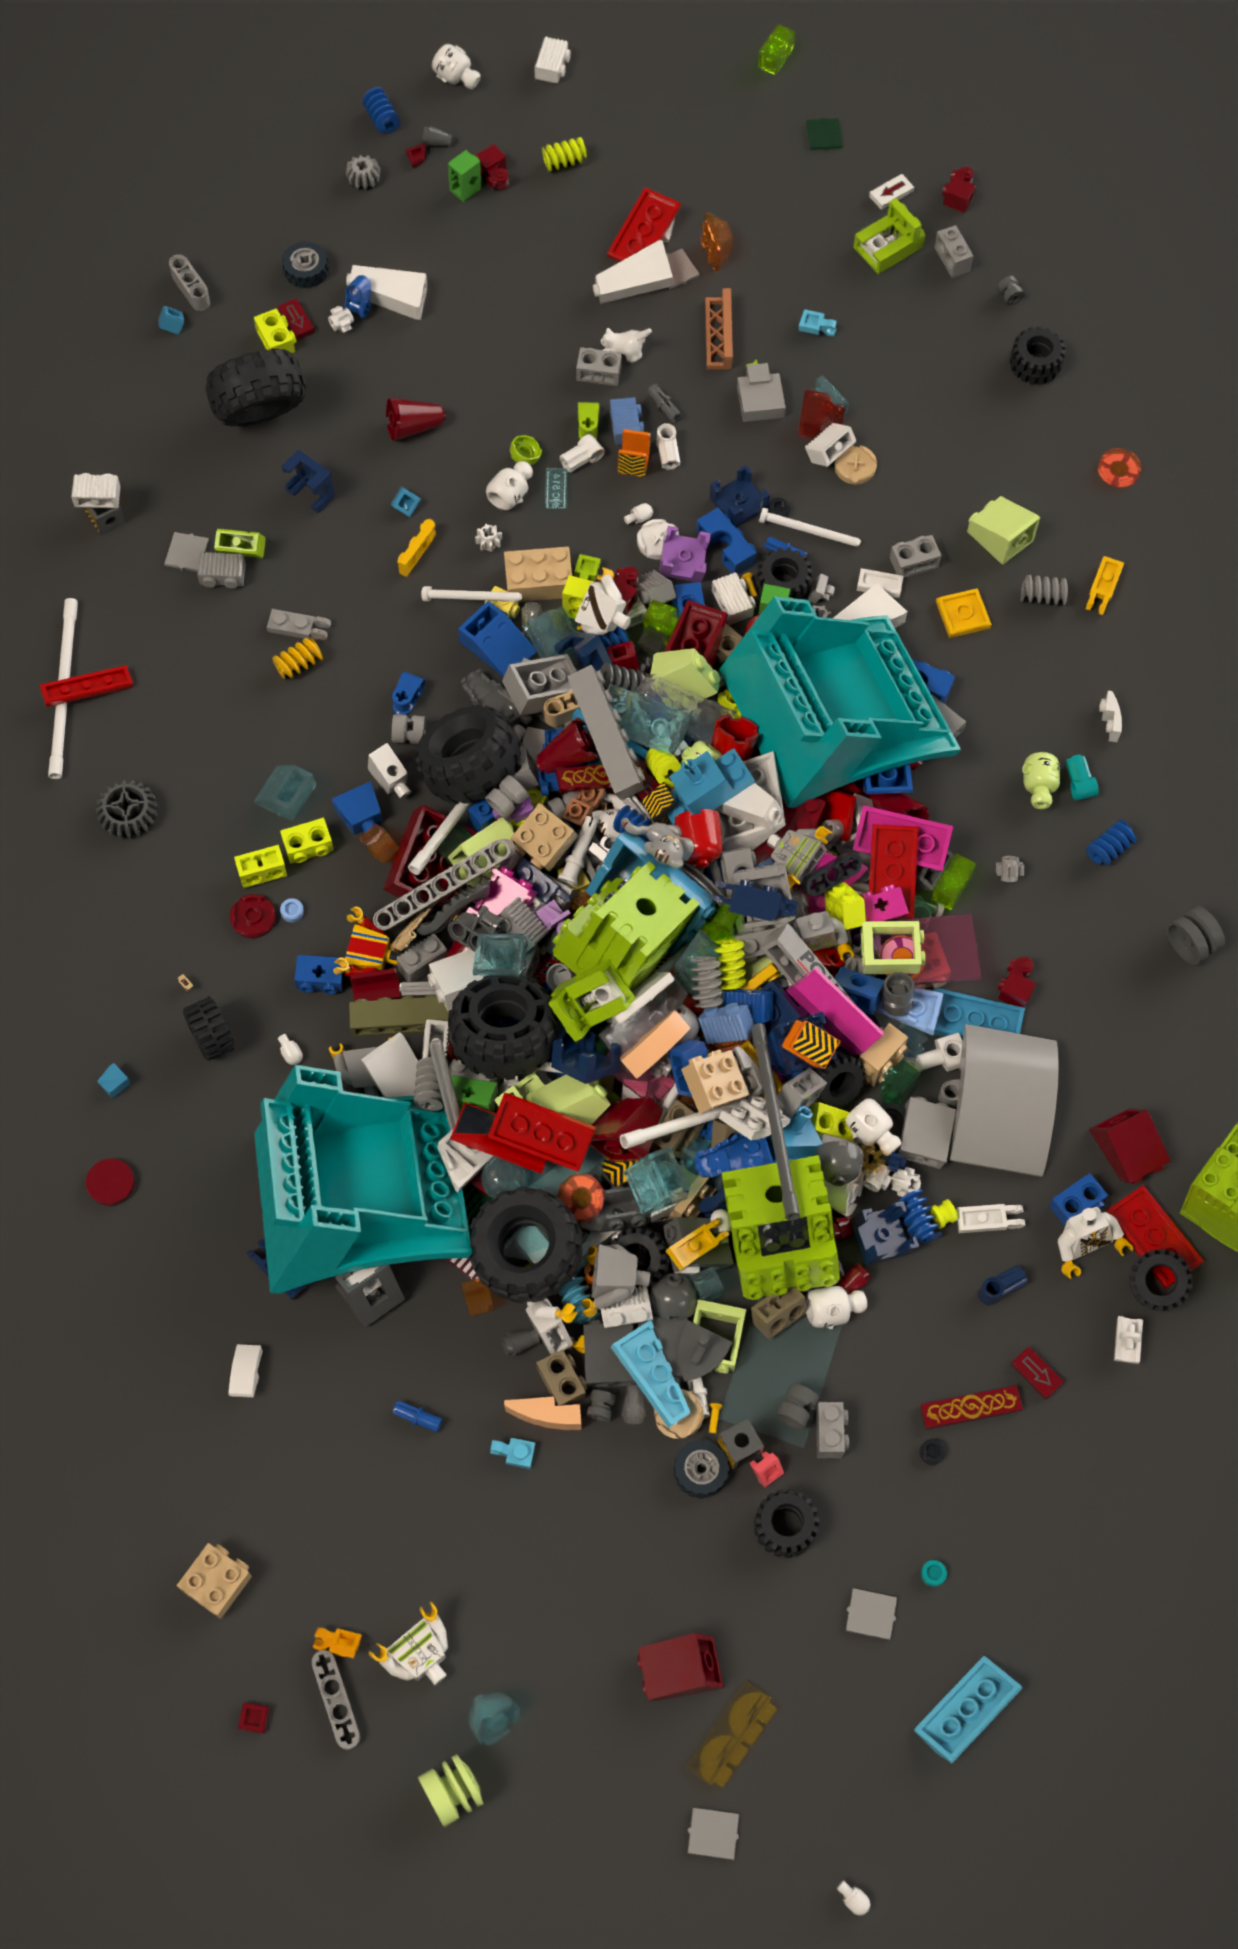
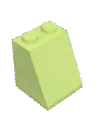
(1003, 528)
(687, 670)
(495, 831)
(572, 1098)

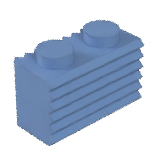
(625, 416)
(726, 1023)

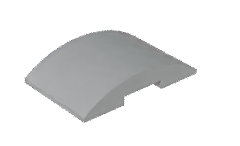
(1005, 1101)

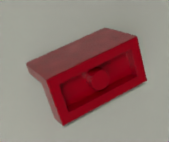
(376, 985)

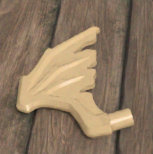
(408, 934)

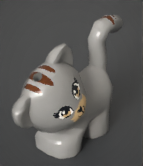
(665, 842)

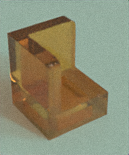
(477, 1297)

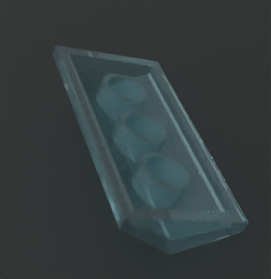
(649, 721)

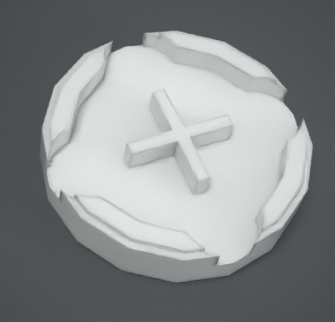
(651, 538)

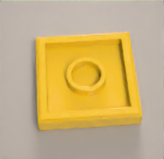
(963, 613)

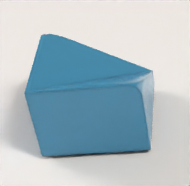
(171, 320)
(405, 501)
(113, 1081)

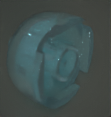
(503, 1175)
(491, 1717)

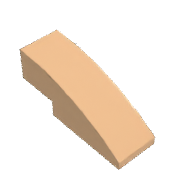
(655, 1044)
(545, 1413)

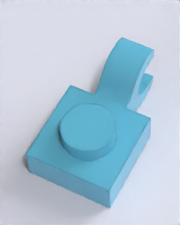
(814, 321)
(518, 1452)

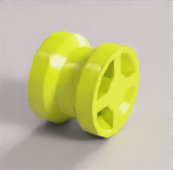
(944, 1213)

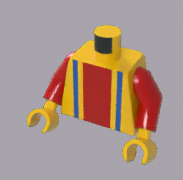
(367, 948)

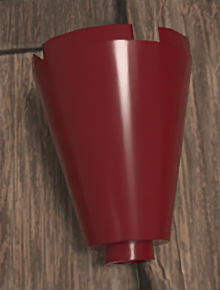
(412, 417)
(568, 749)
(900, 804)

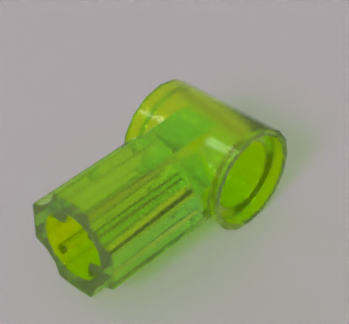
(721, 924)

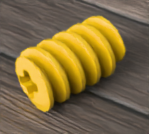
(297, 657)

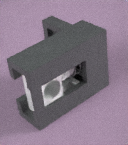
(370, 1292)

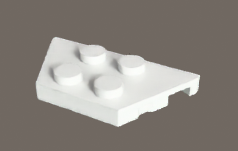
(461, 1161)

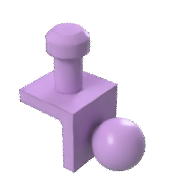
(552, 916)

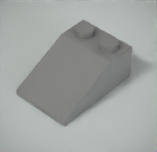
(537, 681)

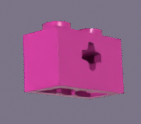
(895, 905)

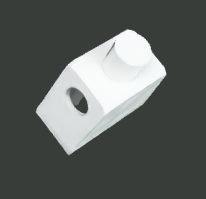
(388, 771)

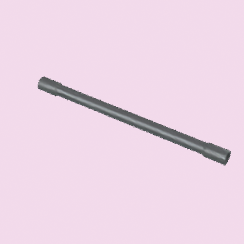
(789, 1197)

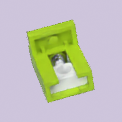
(890, 238)
(577, 1008)

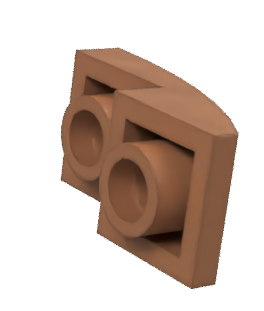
(584, 804)

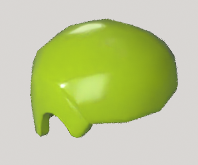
(525, 449)

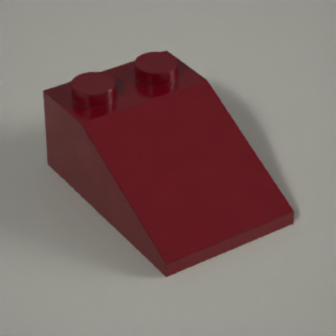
(699, 629)

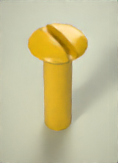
(747, 577)
(714, 1416)

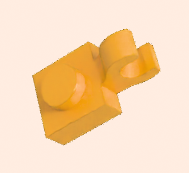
(341, 1642)

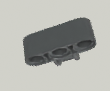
(467, 926)

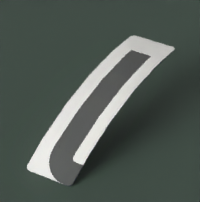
(701, 879)

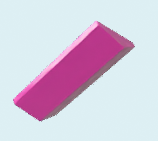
(932, 836)
(842, 1016)

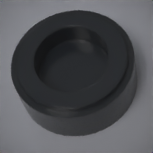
(779, 507)
(932, 1452)

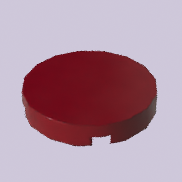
(252, 916)
(110, 1182)

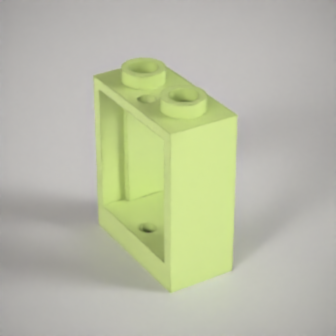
(890, 966)
(727, 1314)

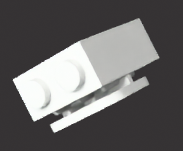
(452, 976)

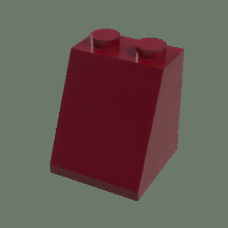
(621, 1118)
(1131, 1145)
(680, 1667)

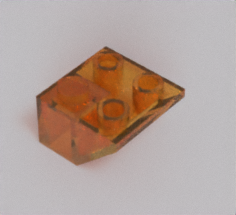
(716, 239)

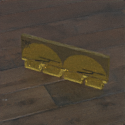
(725, 1738)

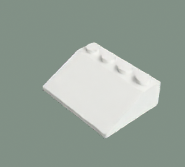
(740, 833)

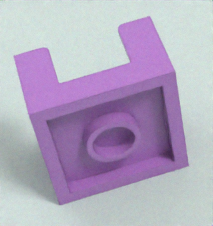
(683, 556)

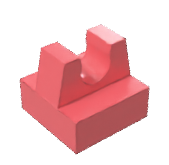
(768, 1469)

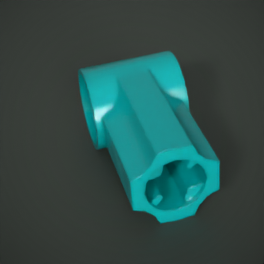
(1082, 783)

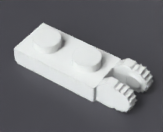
(988, 1218)

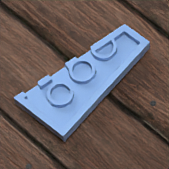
(924, 1010)

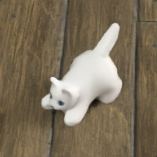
(627, 343)

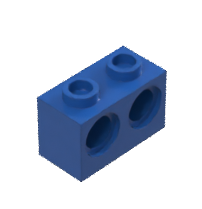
(1075, 1197)

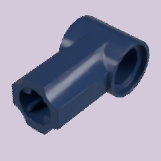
(1003, 1285)

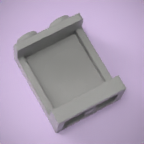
(770, 875)
(926, 1132)

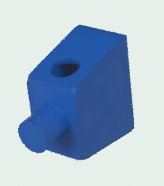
(358, 808)

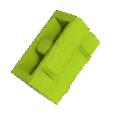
(240, 542)

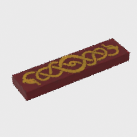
(587, 777)
(971, 1407)

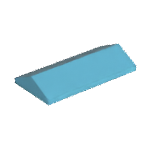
(967, 1709)

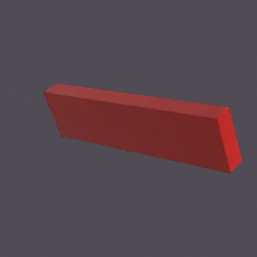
(86, 686)

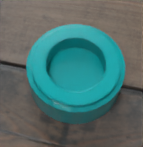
(933, 1573)

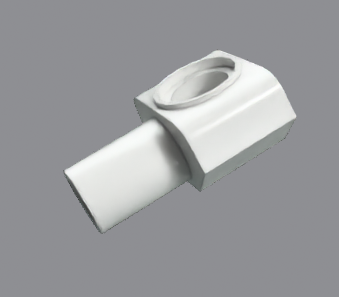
(940, 1055)

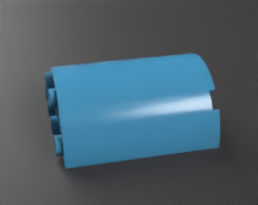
(628, 854)

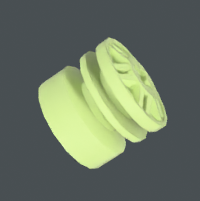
(451, 1790)

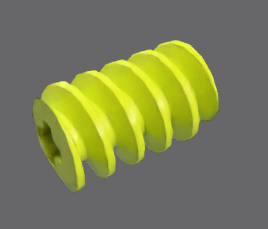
(564, 153)
(662, 766)
(732, 963)

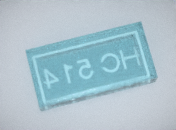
(556, 488)

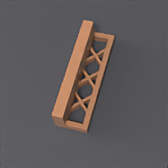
(726, 329)

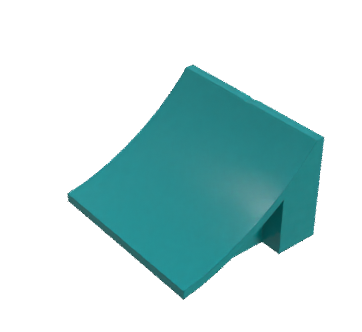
(832, 698)
(352, 1182)

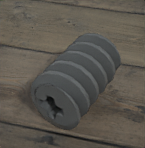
(621, 677)

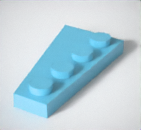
(645, 1362)

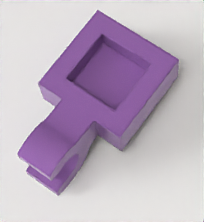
(520, 813)

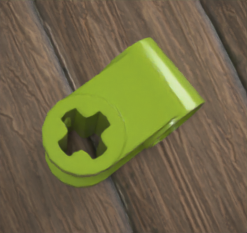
(588, 419)

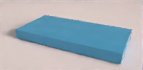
(964, 1009)

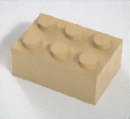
(538, 572)

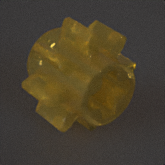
(874, 1164)

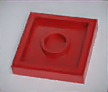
(841, 807)

